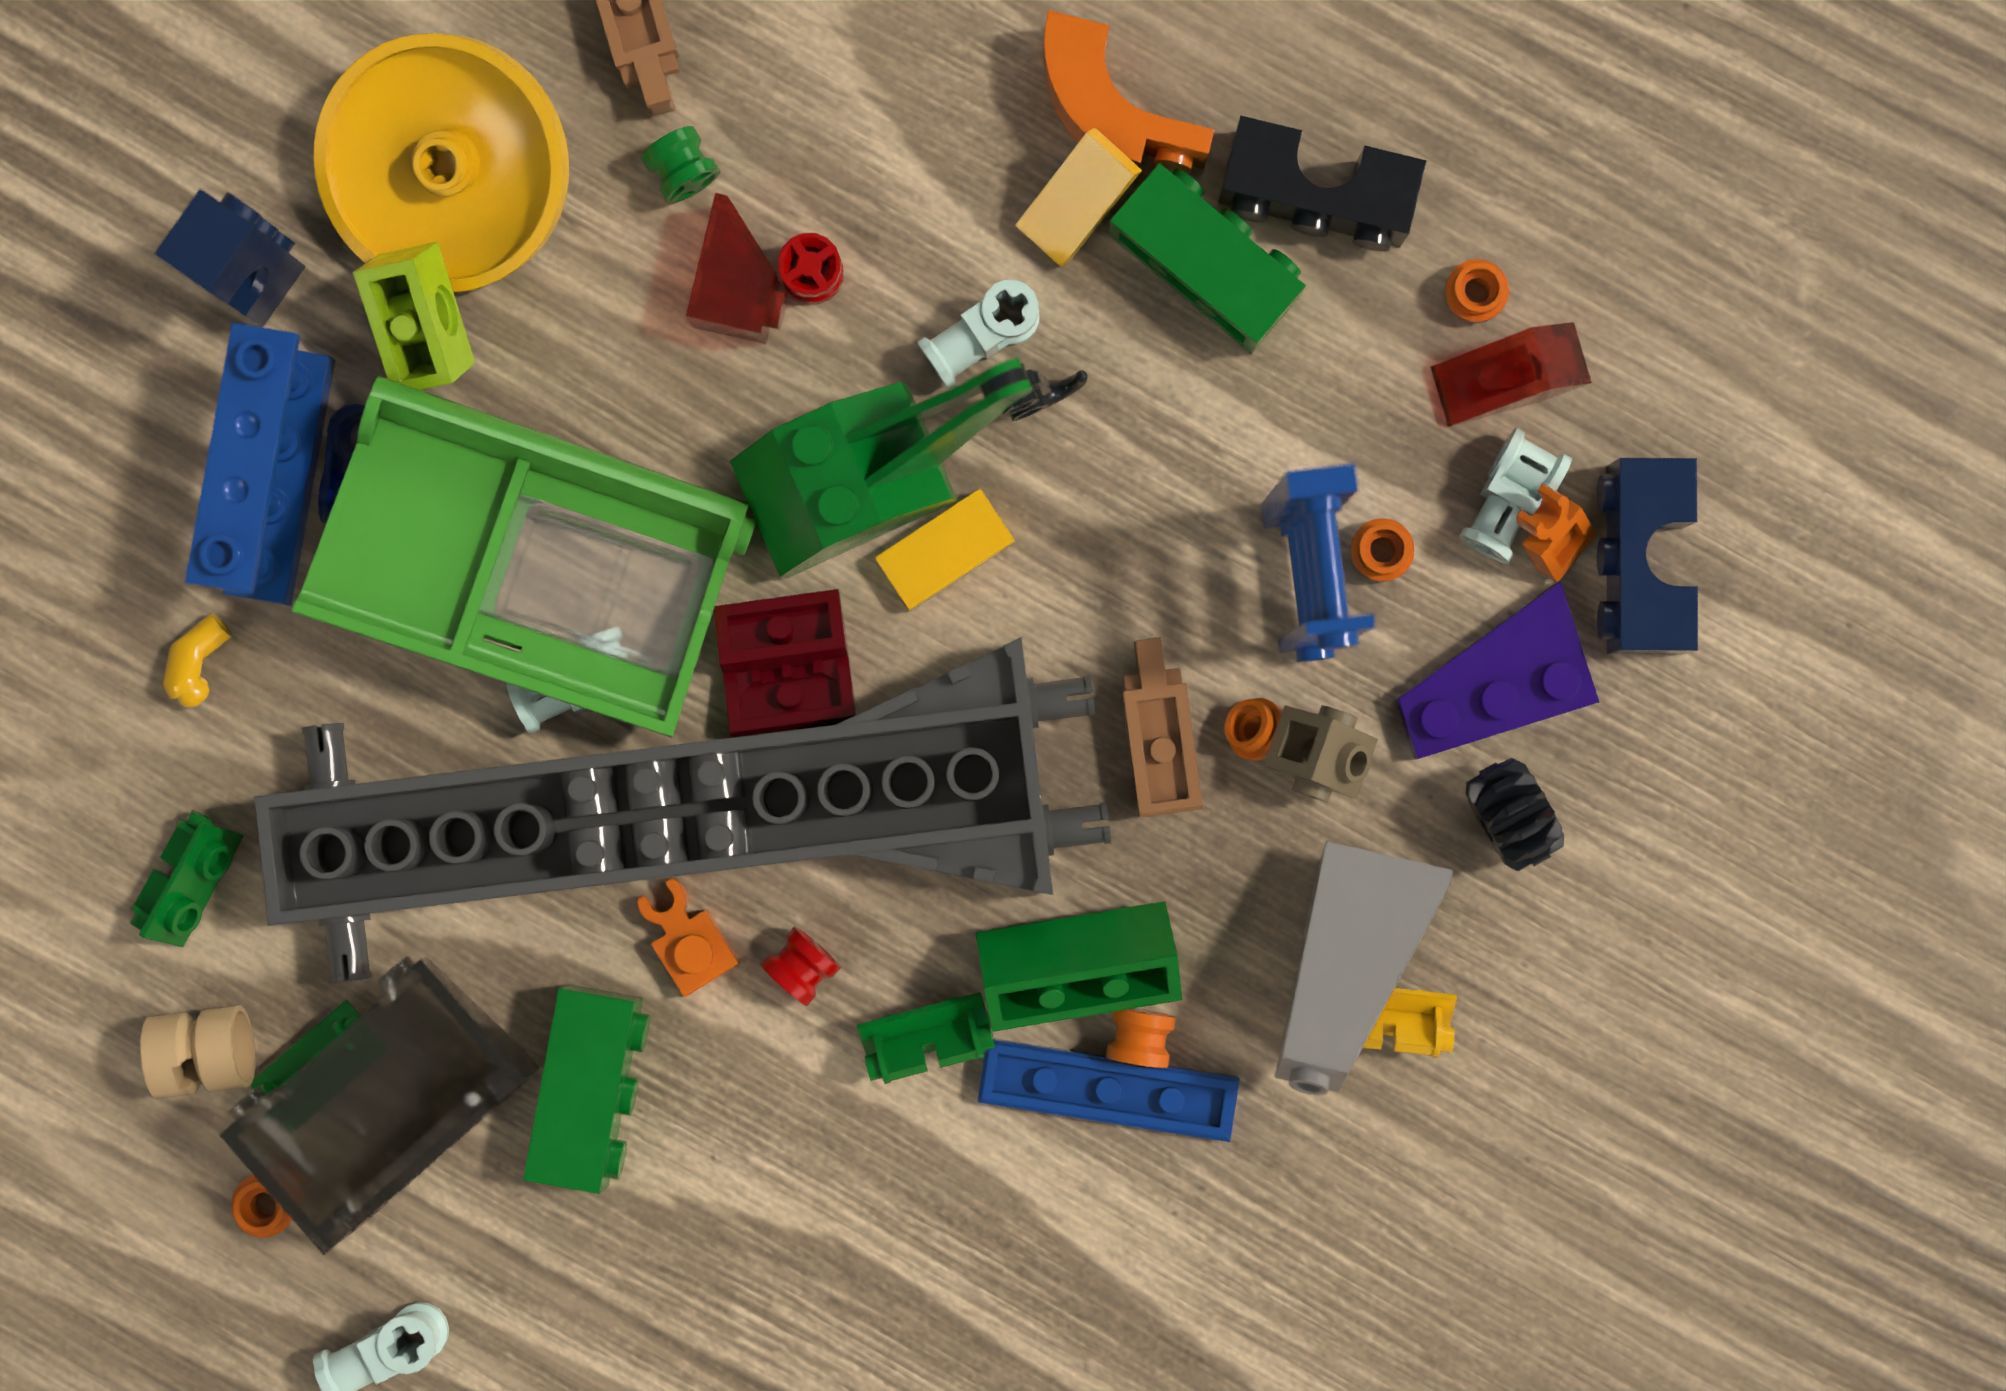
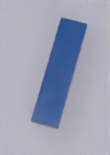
(1109, 1090)

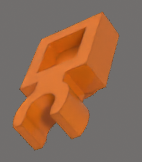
(1555, 533)
(692, 947)

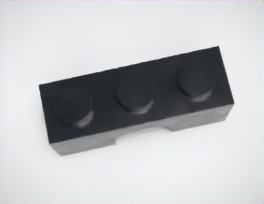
(1267, 181)

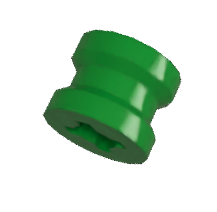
(680, 164)

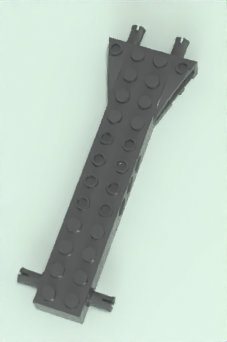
(914, 782)

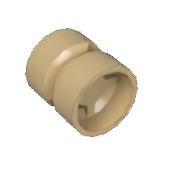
(190, 1052)

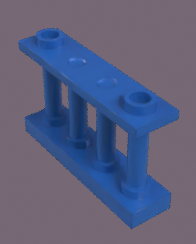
(260, 466)
(1305, 510)

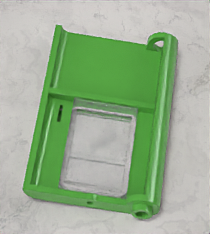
(525, 540)

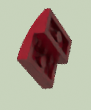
(785, 663)

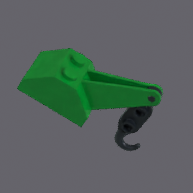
(872, 463)

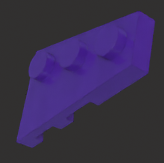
(1505, 680)

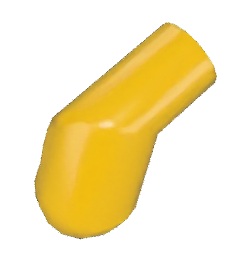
(186, 659)

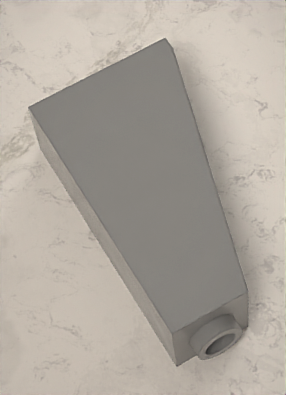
(1354, 949)

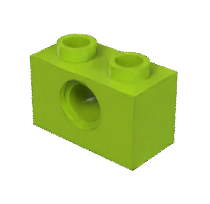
(415, 317)

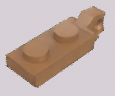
(642, 48)
(1160, 735)

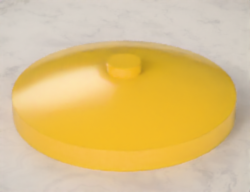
(443, 148)

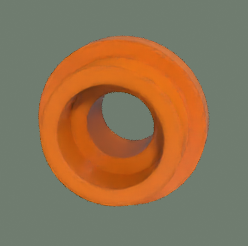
(1486, 274)
(1396, 536)
(1244, 723)
(249, 1217)

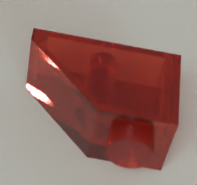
(734, 281)
(1511, 373)

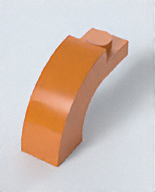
(1088, 99)

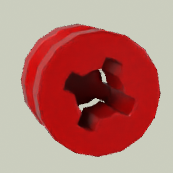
(804, 257)
(800, 966)

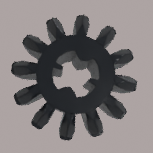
(1515, 814)

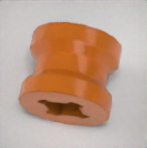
(1141, 1037)

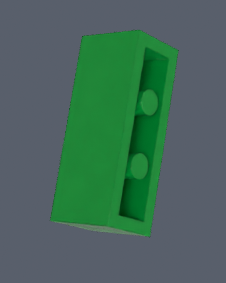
(1207, 256)
(1079, 966)
(586, 1089)

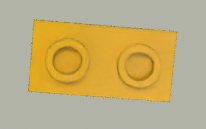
(1417, 1022)

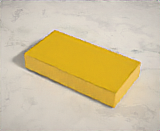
(1078, 197)
(945, 550)

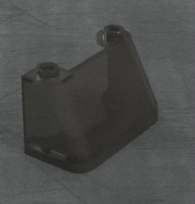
(377, 1103)

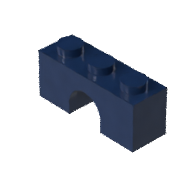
(232, 254)
(1640, 609)

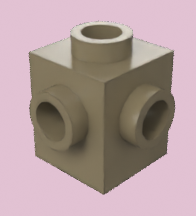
(1321, 752)

